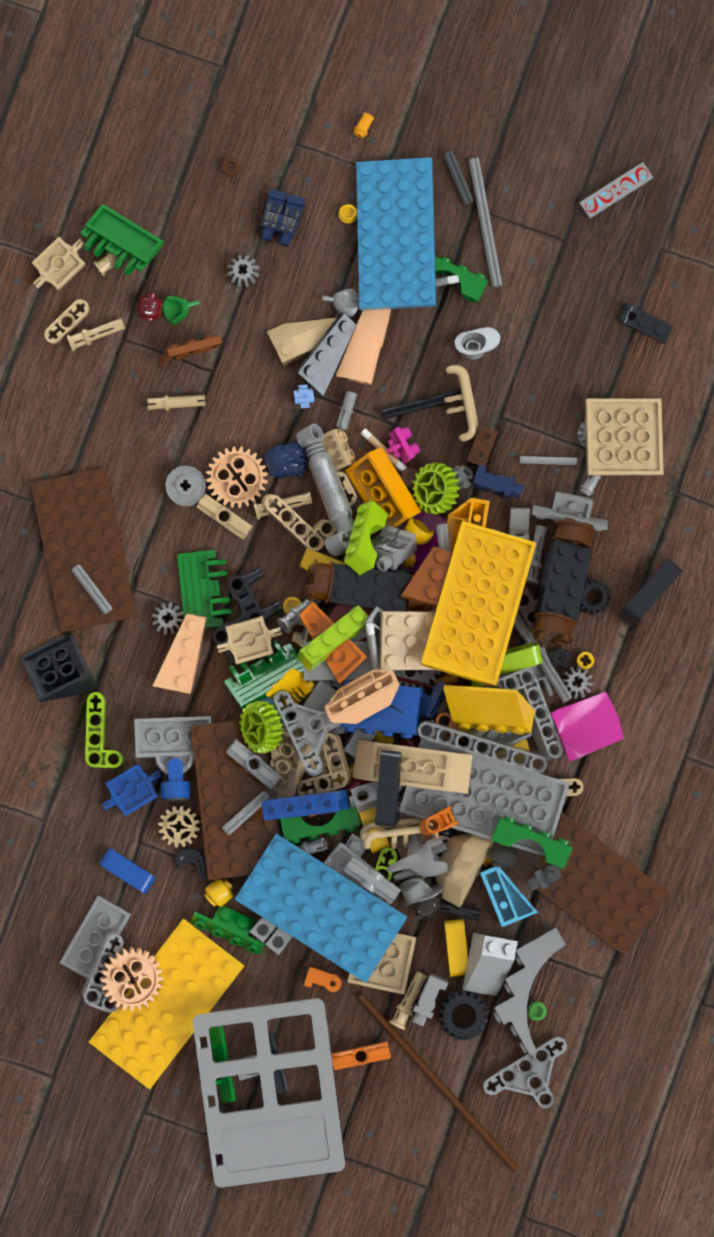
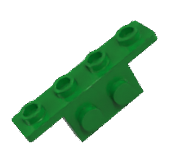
(230, 926)
(220, 1054)

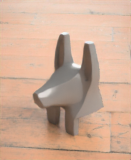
(420, 859)

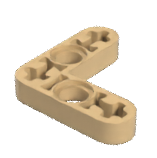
(334, 771)

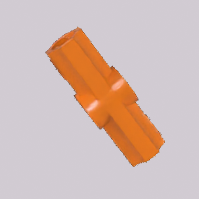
(347, 1058)

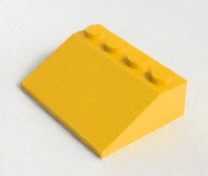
(489, 709)

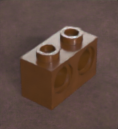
(482, 446)

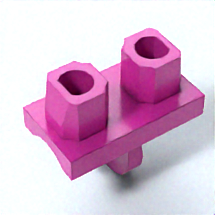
(399, 445)

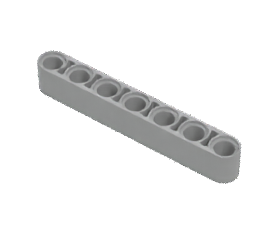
(489, 753)

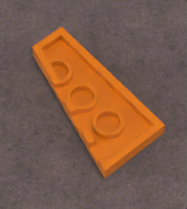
(343, 658)

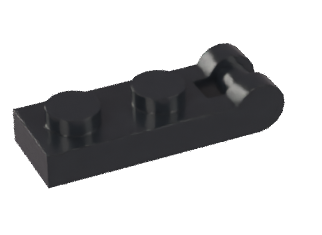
(645, 323)

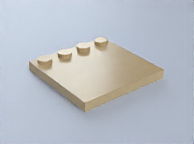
(624, 437)

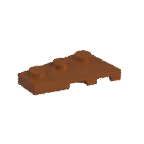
(180, 352)
(429, 579)

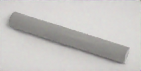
(548, 460)

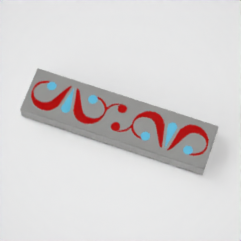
(616, 190)

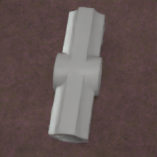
(243, 755)
(372, 880)

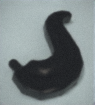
(192, 856)

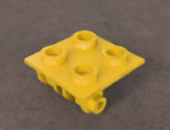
(294, 684)

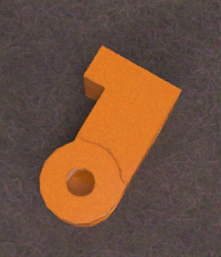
(328, 980)

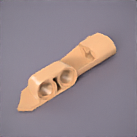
(364, 347)

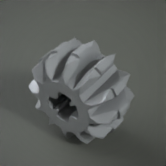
(235, 272)
(163, 613)
(582, 685)

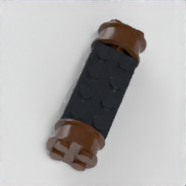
(563, 582)
(345, 587)

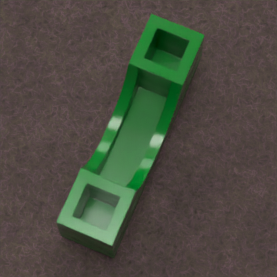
(470, 284)
(297, 828)
(555, 851)

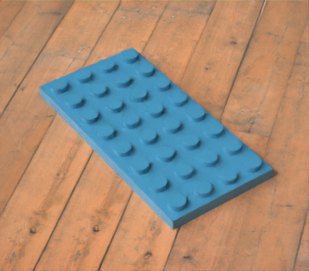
(396, 234)
(321, 908)

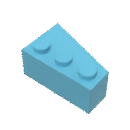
(505, 897)

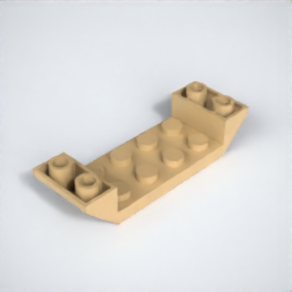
(418, 767)

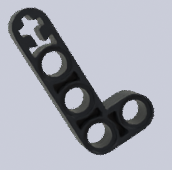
(650, 593)
(388, 789)

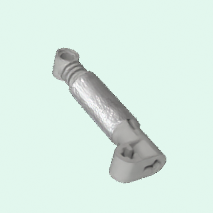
(329, 488)

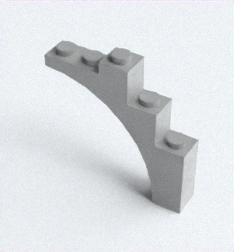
(515, 1009)

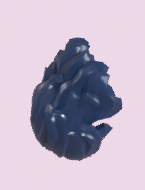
(286, 460)

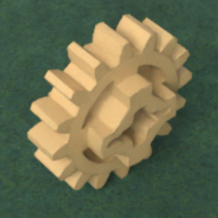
(178, 835)

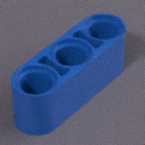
(127, 870)

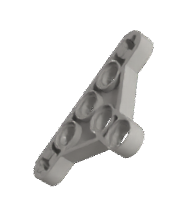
(303, 721)
(521, 1078)

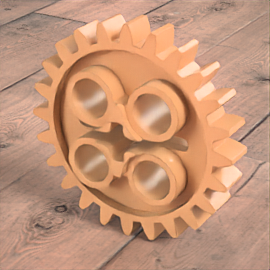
(223, 487)
(116, 988)

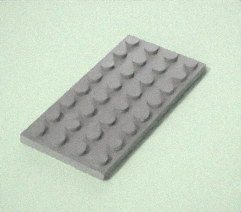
(493, 793)

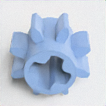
(304, 396)

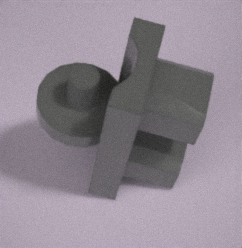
(544, 877)

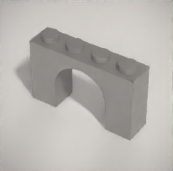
(318, 699)

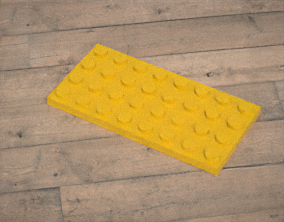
(478, 604)
(192, 983)

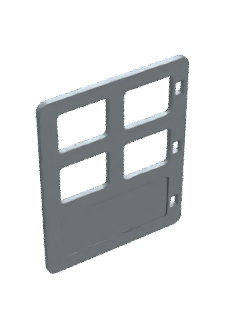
(277, 1138)

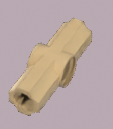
(214, 509)

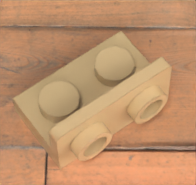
(337, 447)

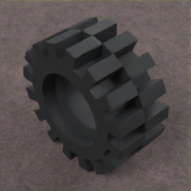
(604, 597)

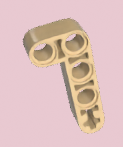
(294, 520)

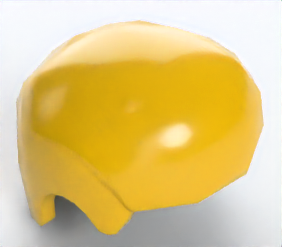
(422, 533)

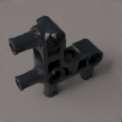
(248, 605)

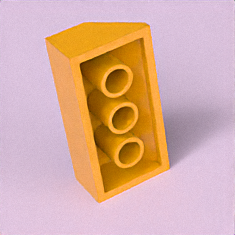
(379, 481)

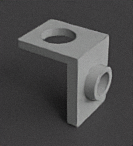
(519, 522)

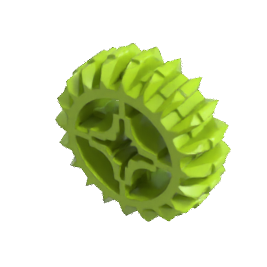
(442, 480)
(261, 727)

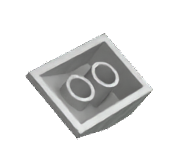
(488, 963)

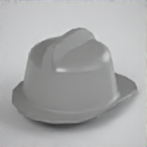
(477, 342)
(418, 890)

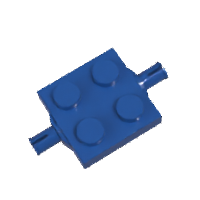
(131, 790)

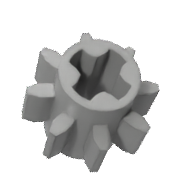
(465, 476)

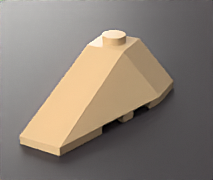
(297, 338)
(288, 764)

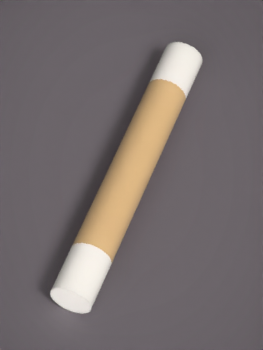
(377, 444)

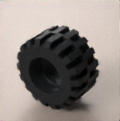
(475, 1027)

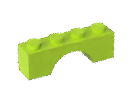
(360, 552)
(323, 645)

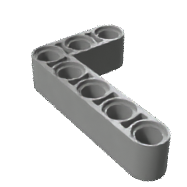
(537, 703)

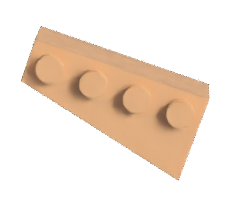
(182, 659)

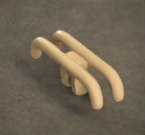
(467, 397)
(400, 830)

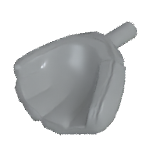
(344, 301)

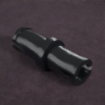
(463, 911)

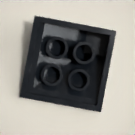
(58, 669)

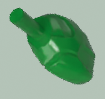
(176, 308)

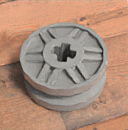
(194, 479)

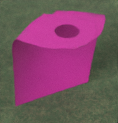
(587, 726)

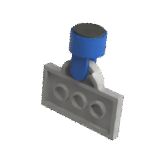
(171, 746)

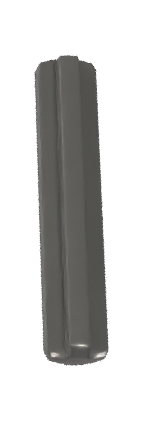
(458, 178)

